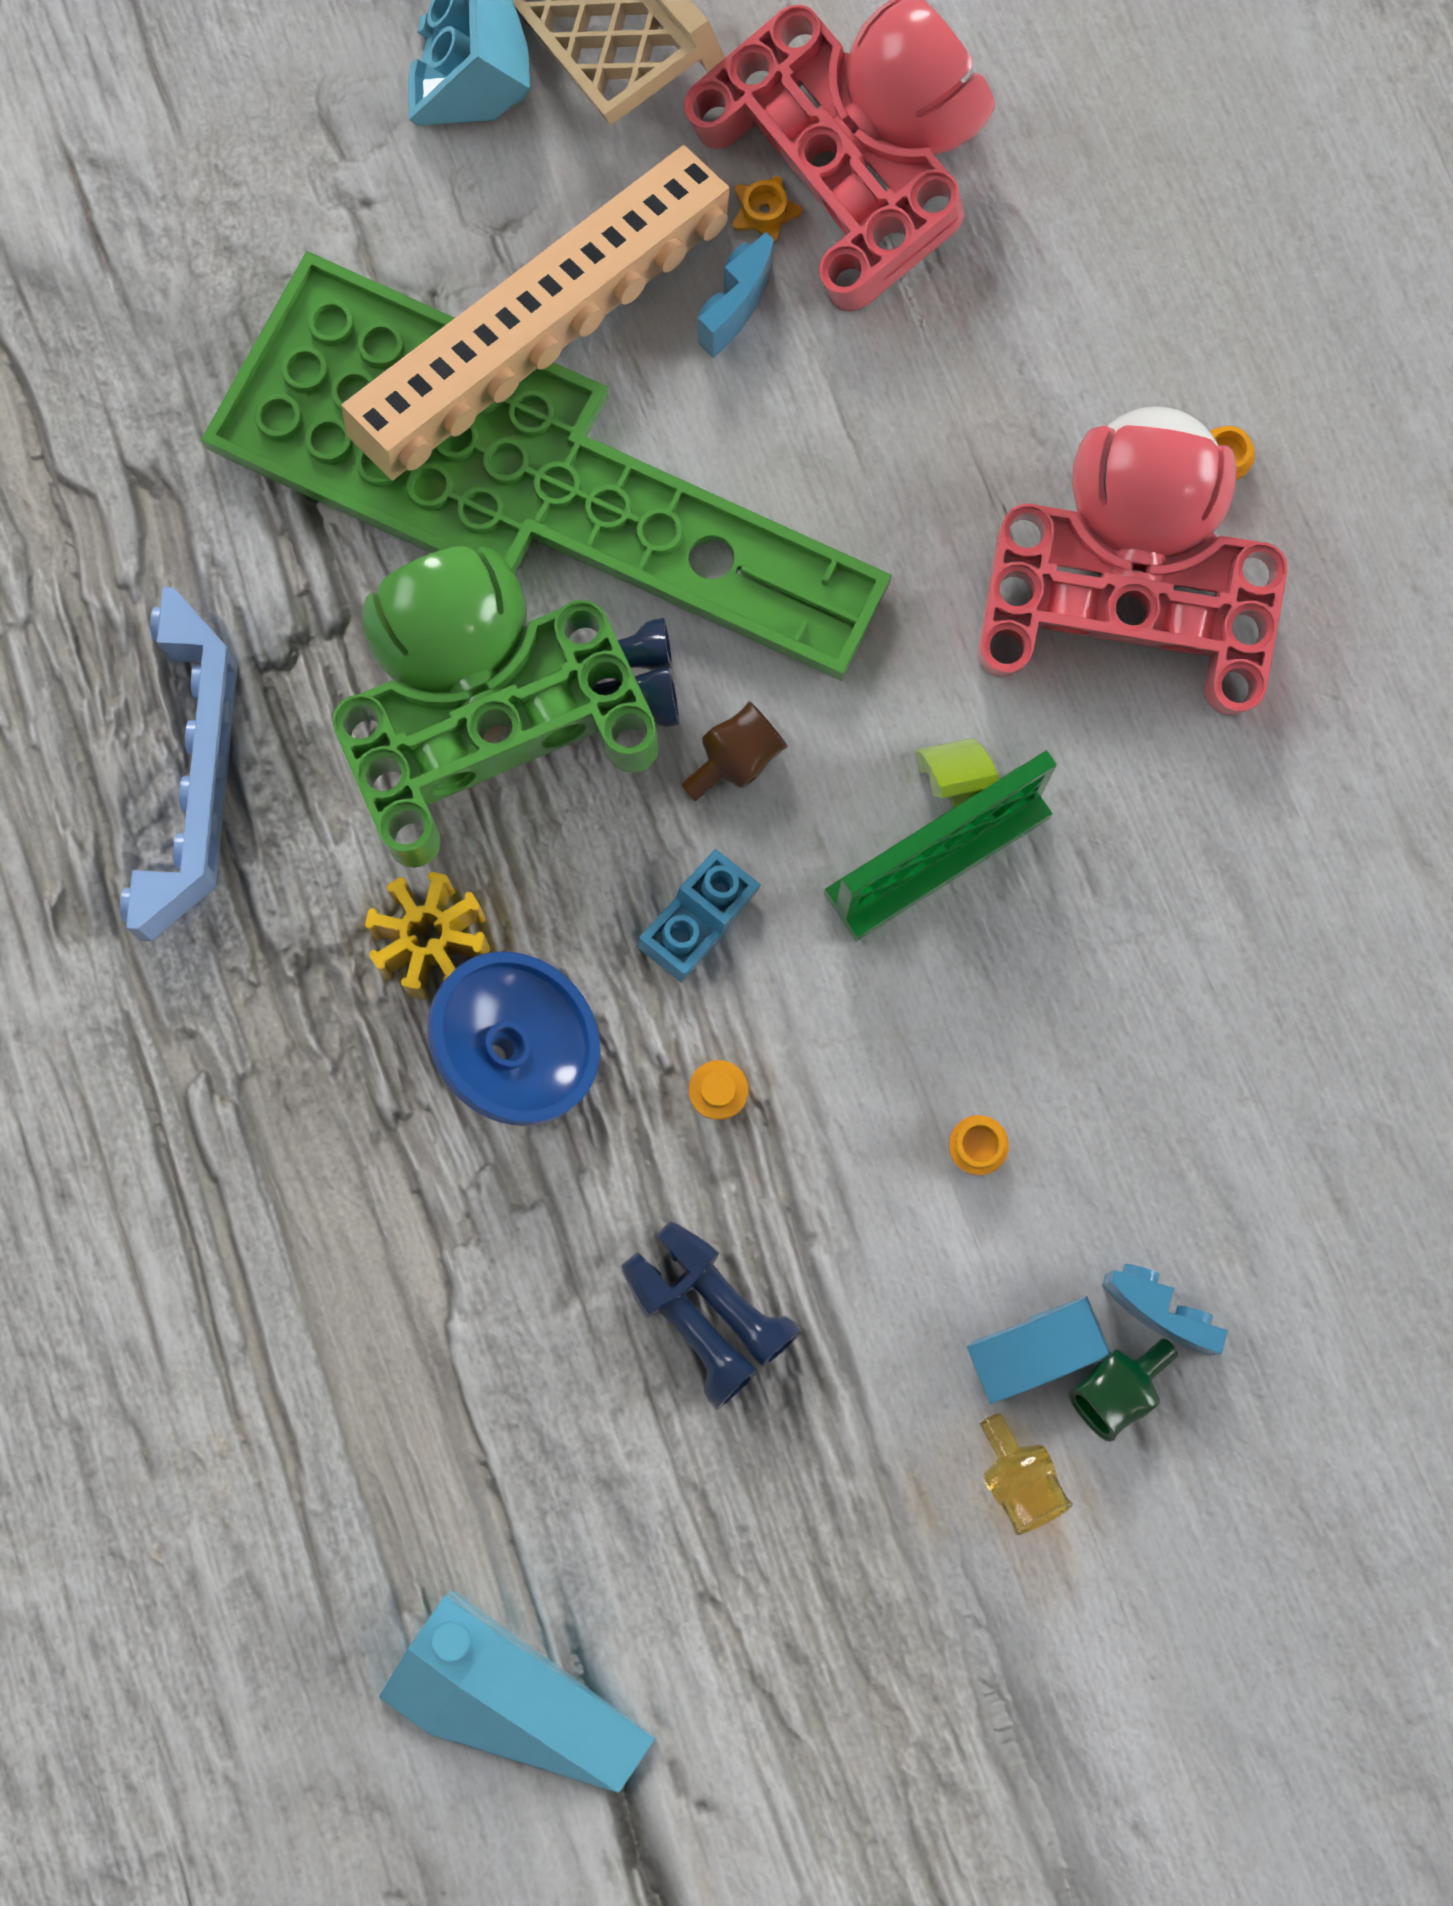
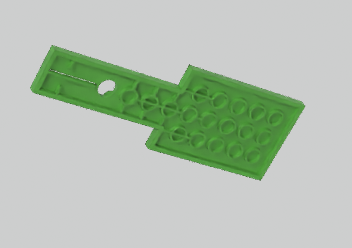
(522, 475)

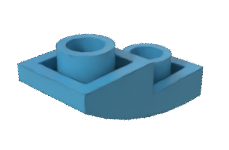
(744, 284)
(698, 915)
(1149, 1302)
(1038, 1349)

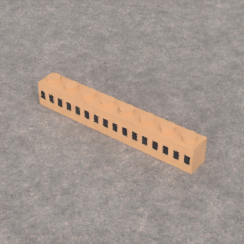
(536, 313)

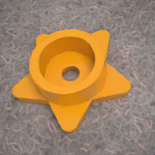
(769, 194)

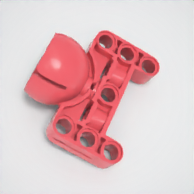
(879, 107)

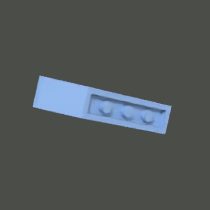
(163, 897)

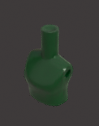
(1121, 1389)

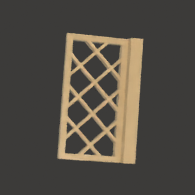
(679, 25)

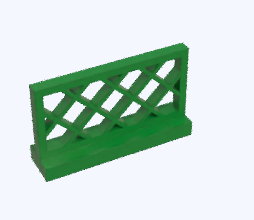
(943, 849)

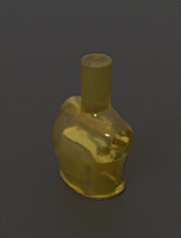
(1022, 1479)

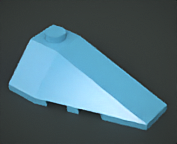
(469, 63)
(499, 1695)

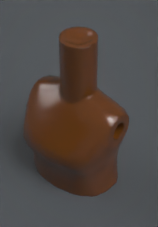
(736, 751)

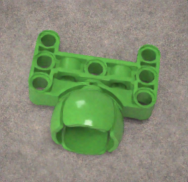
(473, 665)

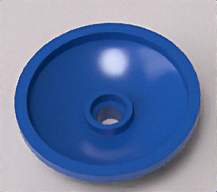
(537, 1023)

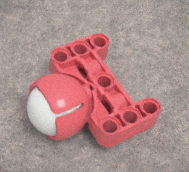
(1147, 503)

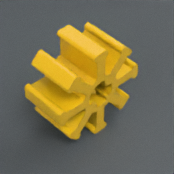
(418, 920)

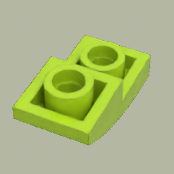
(957, 769)

